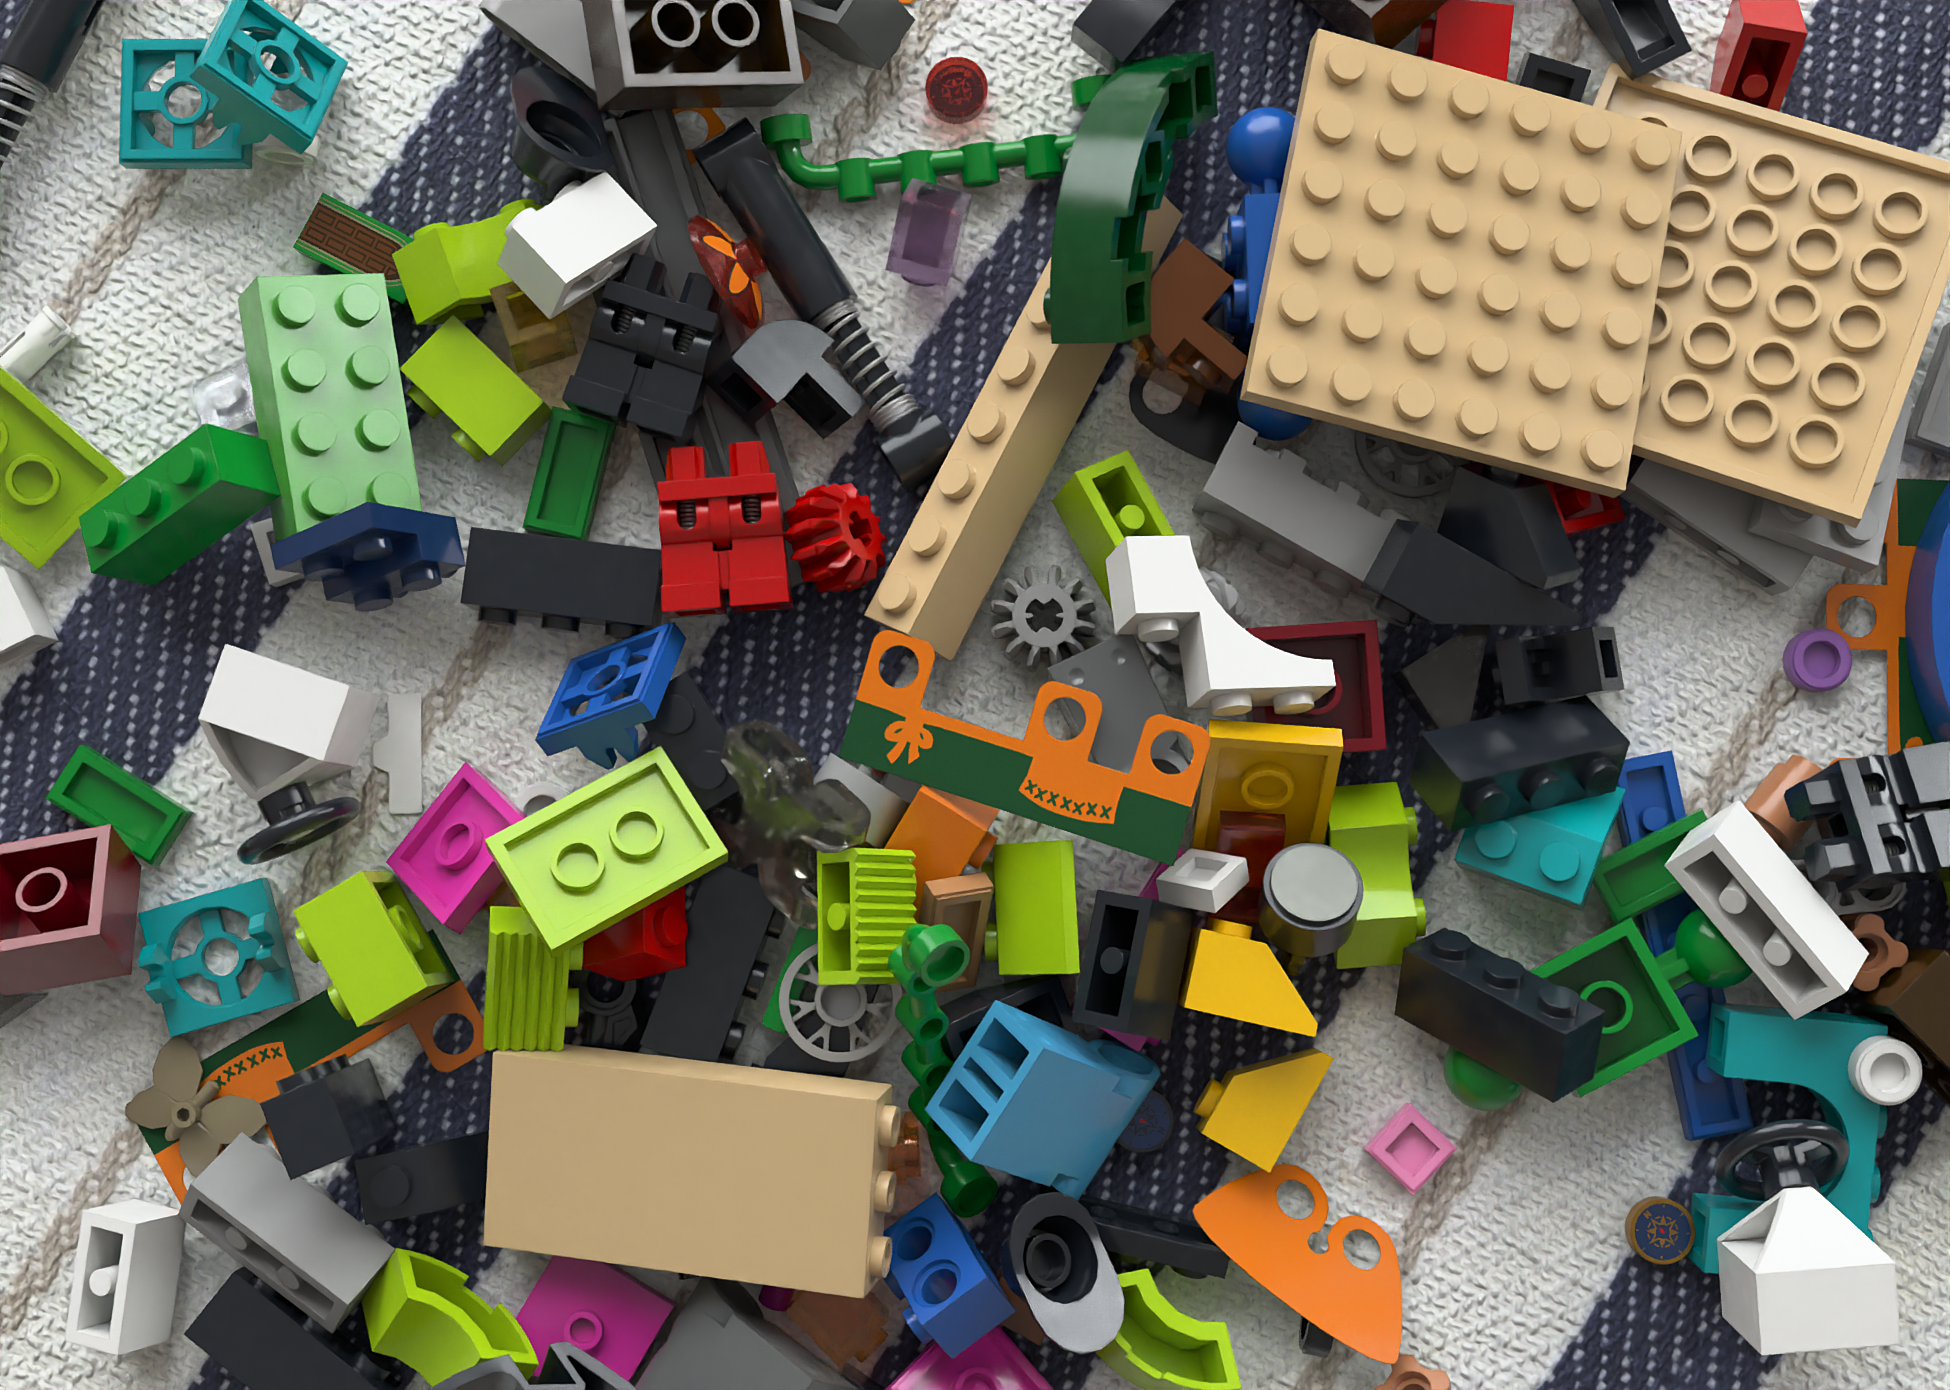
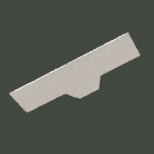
(402, 753)

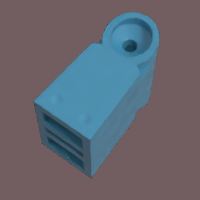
(1040, 1099)

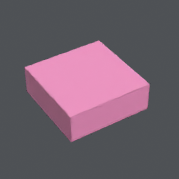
(1410, 1148)

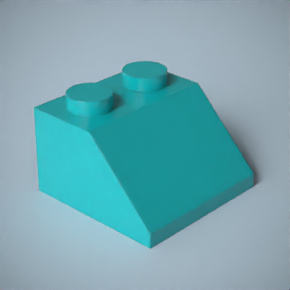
(1545, 850)

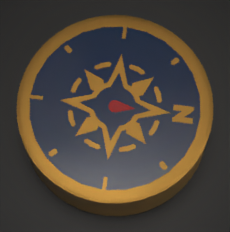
(1659, 1230)

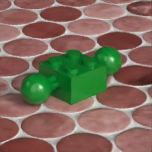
(1634, 990)

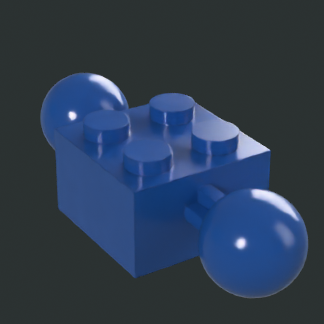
(1258, 157)

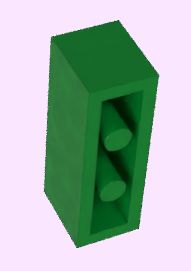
(179, 505)

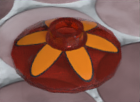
(730, 269)

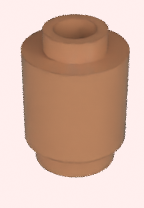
(1769, 805)

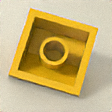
(1240, 980)

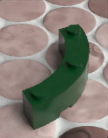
(1108, 187)

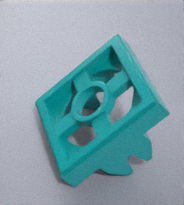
(252, 104)
(136, 145)
(267, 946)

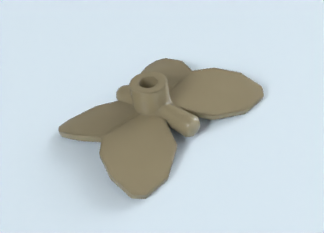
(188, 1113)

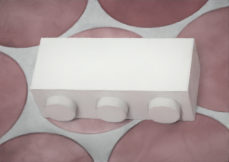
(1767, 910)

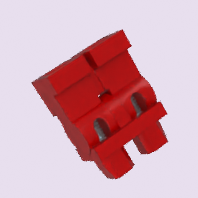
(692, 569)

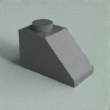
(855, 29)

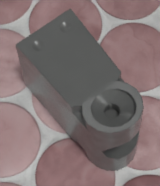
(1128, 698)
(729, 1345)

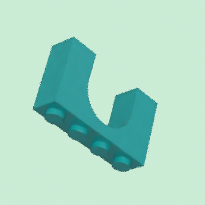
(1806, 1052)

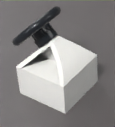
(278, 736)
(1796, 1266)

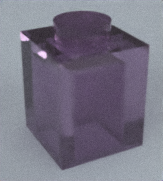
(928, 233)

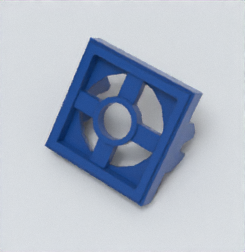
(634, 666)

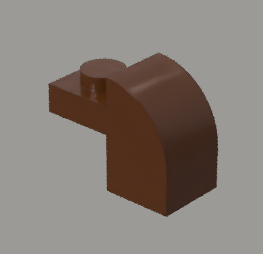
(1183, 298)

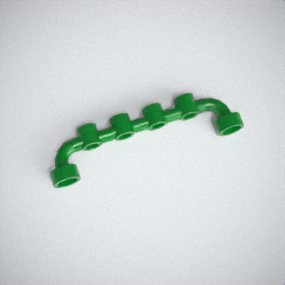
(976, 161)
(921, 964)

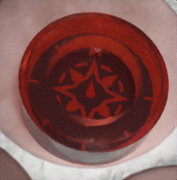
(956, 90)

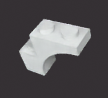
(1224, 667)

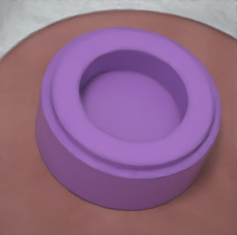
(1817, 660)

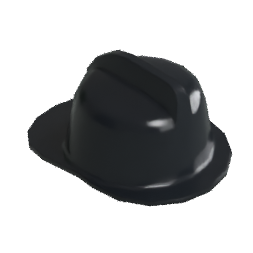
(555, 131)
(1063, 1273)

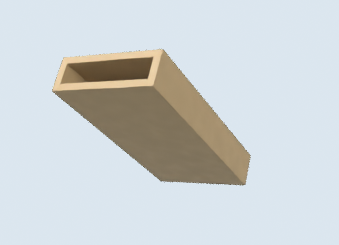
(692, 1167)

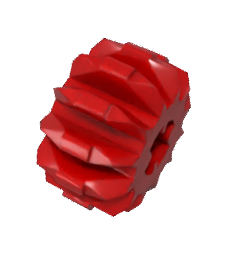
(835, 538)

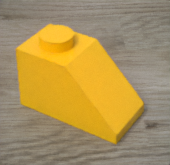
(1261, 1104)

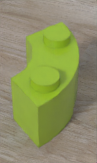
(455, 266)
(1375, 834)
(436, 1323)
(1167, 1348)

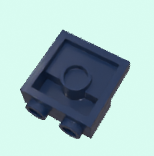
(374, 554)

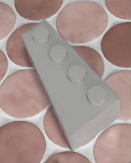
(1294, 516)

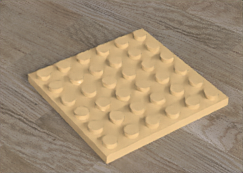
(1464, 265)
(1785, 296)

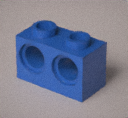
(943, 1278)

